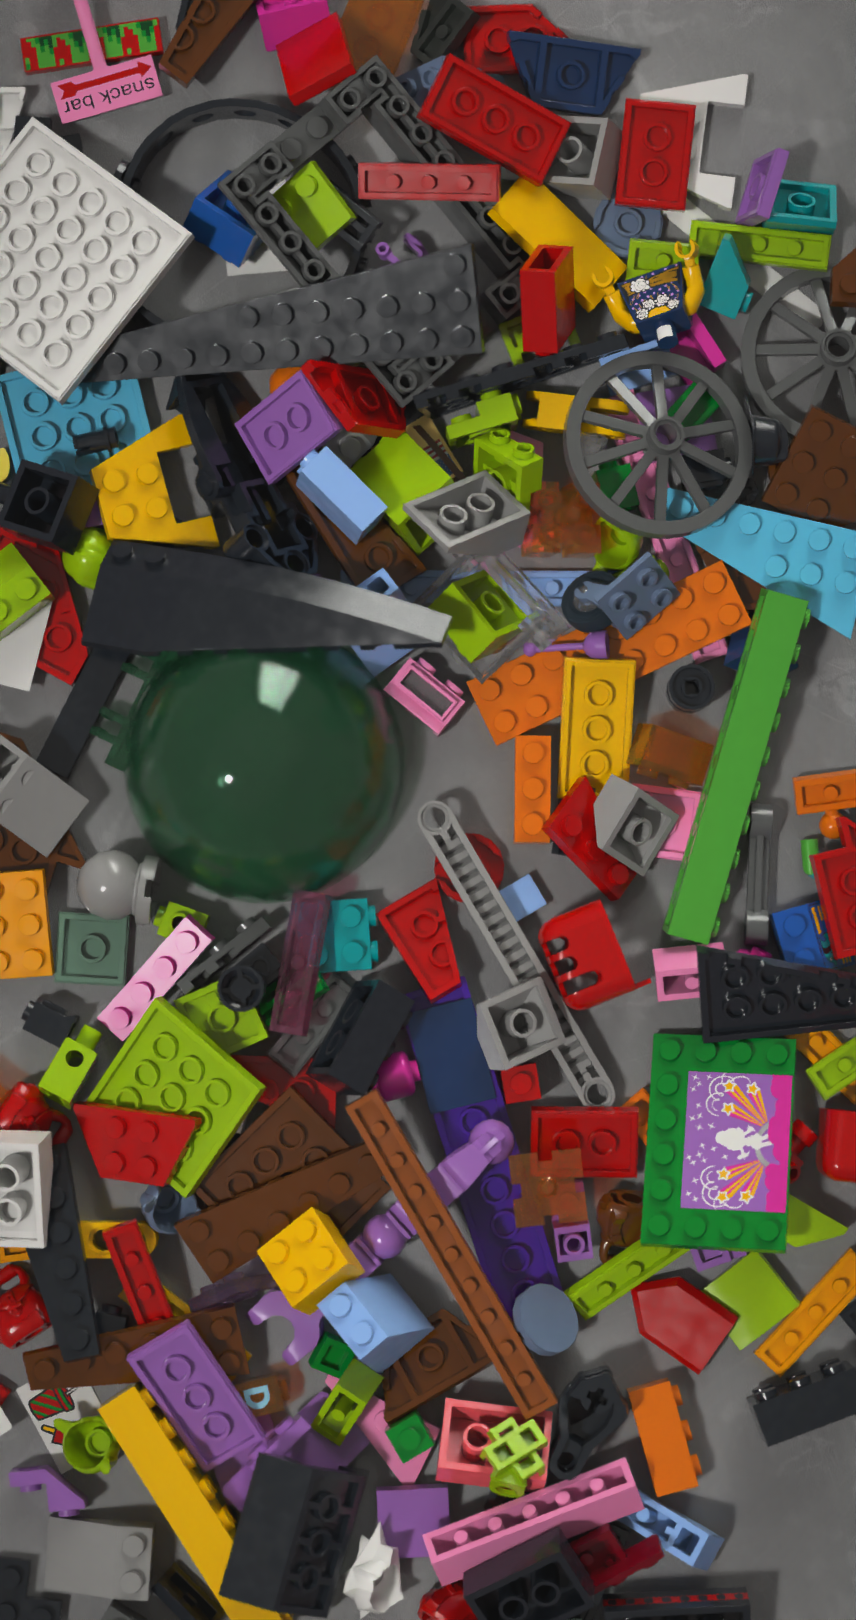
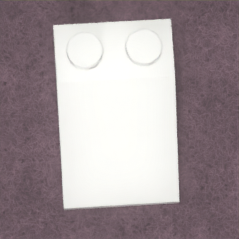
(25, 1187)

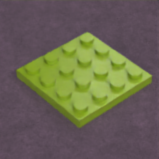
(181, 1071)

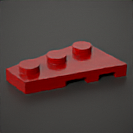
(574, 832)

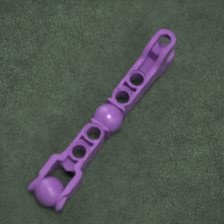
(388, 1233)

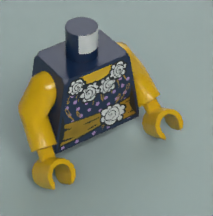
(658, 301)

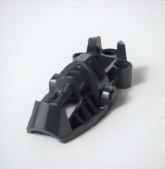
(235, 485)

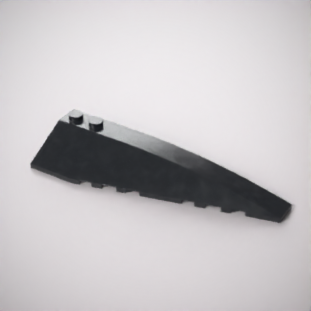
(192, 601)

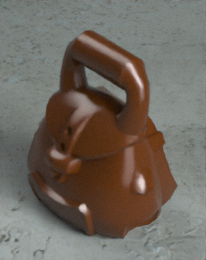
(619, 1219)

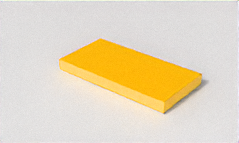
(538, 217)
(595, 721)

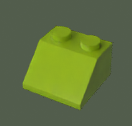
(20, 591)
(481, 615)

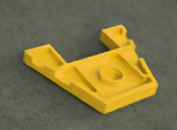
(135, 496)

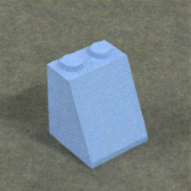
(375, 1319)

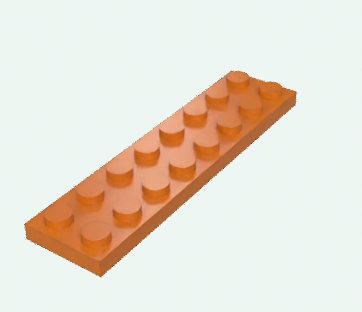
(530, 688)

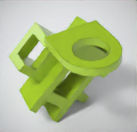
(507, 1470)

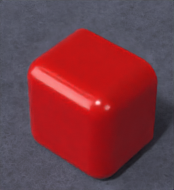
(837, 1144)

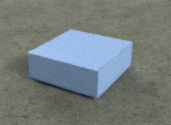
(523, 897)

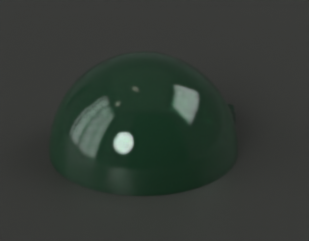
(259, 768)

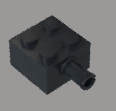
(46, 506)

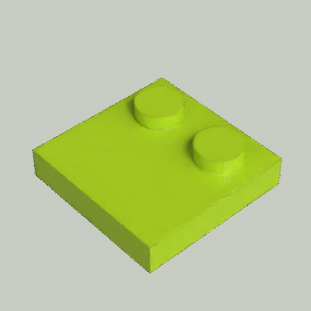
(314, 205)

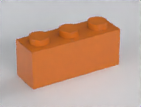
(531, 788)
(664, 1436)

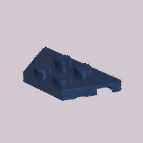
(570, 72)

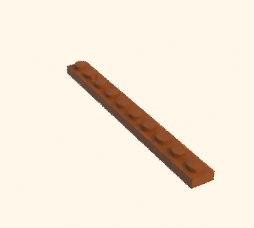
(451, 1253)

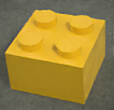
(309, 1260)

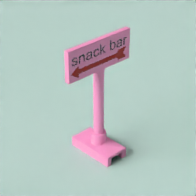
(106, 86)

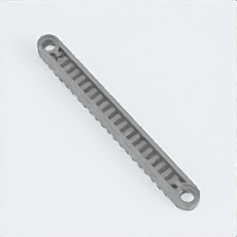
(511, 945)

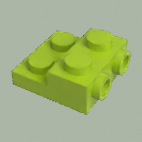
(492, 412)
(509, 463)

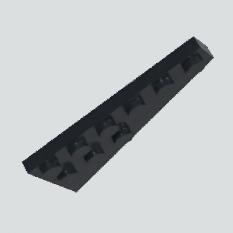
(509, 378)
(769, 997)

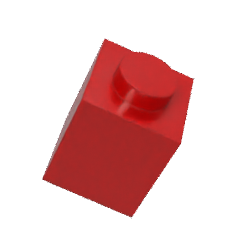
(520, 1083)

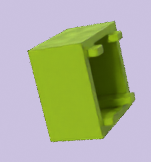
(224, 1026)

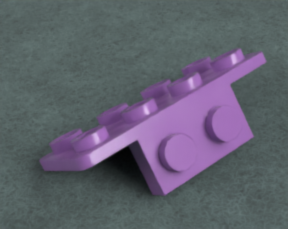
(301, 1443)

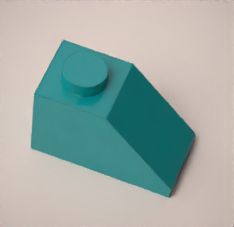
(727, 281)

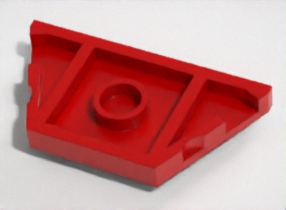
(356, 398)
(135, 1142)

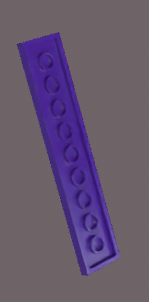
(507, 1254)

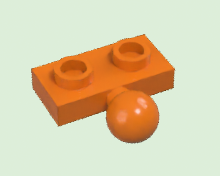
(825, 793)

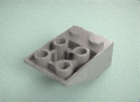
(35, 800)

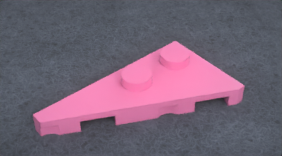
(373, 1426)

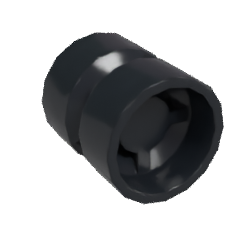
(690, 689)
(242, 988)

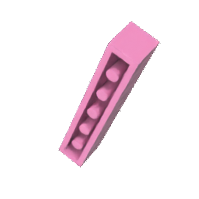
(571, 1505)

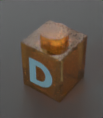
(264, 1393)

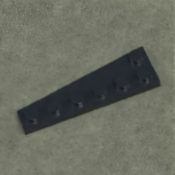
(63, 1269)

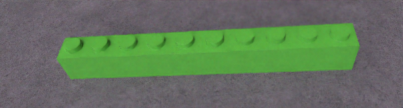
(735, 766)

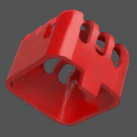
(591, 947)

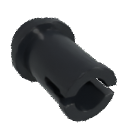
(96, 441)

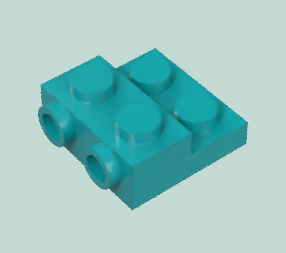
(348, 937)

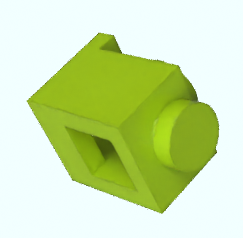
(166, 916)

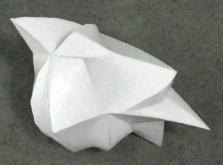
(374, 1576)

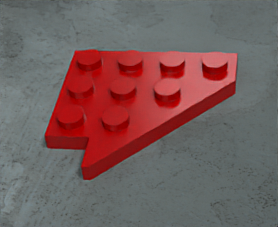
(61, 646)
(836, 887)

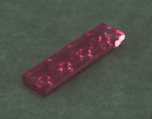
(300, 963)

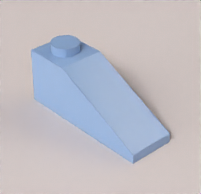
(677, 1532)

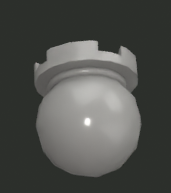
(117, 885)

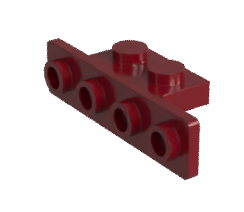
(609, 1561)

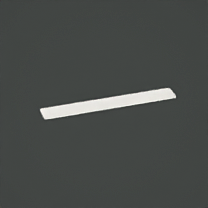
(761, 276)

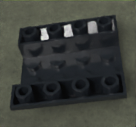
(293, 1536)

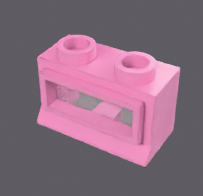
(425, 695)

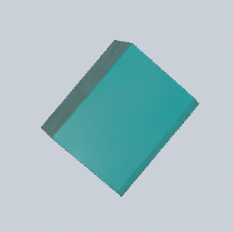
(804, 208)

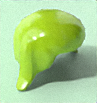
(618, 547)
(88, 557)
(88, 1444)

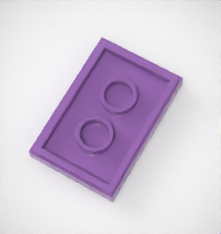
(287, 427)

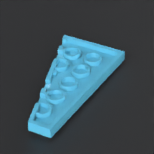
(782, 555)

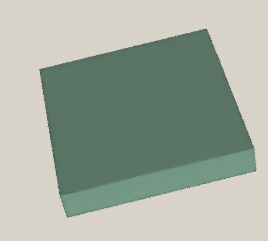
(91, 949)

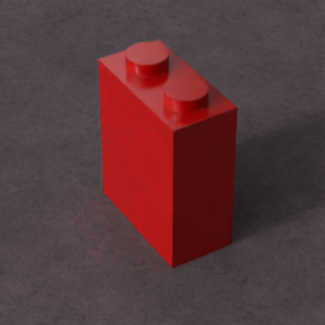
(547, 299)

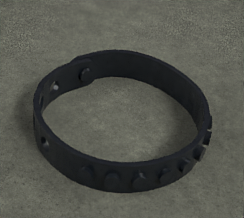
(231, 108)

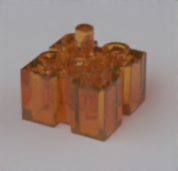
(560, 522)
(548, 1187)

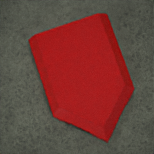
(487, 41)
(681, 1320)

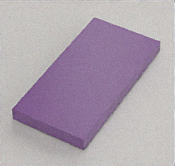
(196, 1395)

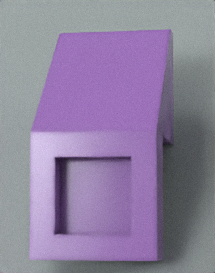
(572, 1238)
(61, 1493)

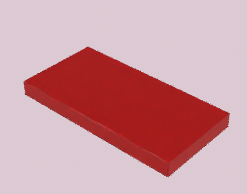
(493, 120)

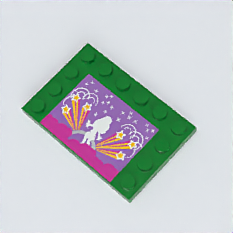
(719, 1144)

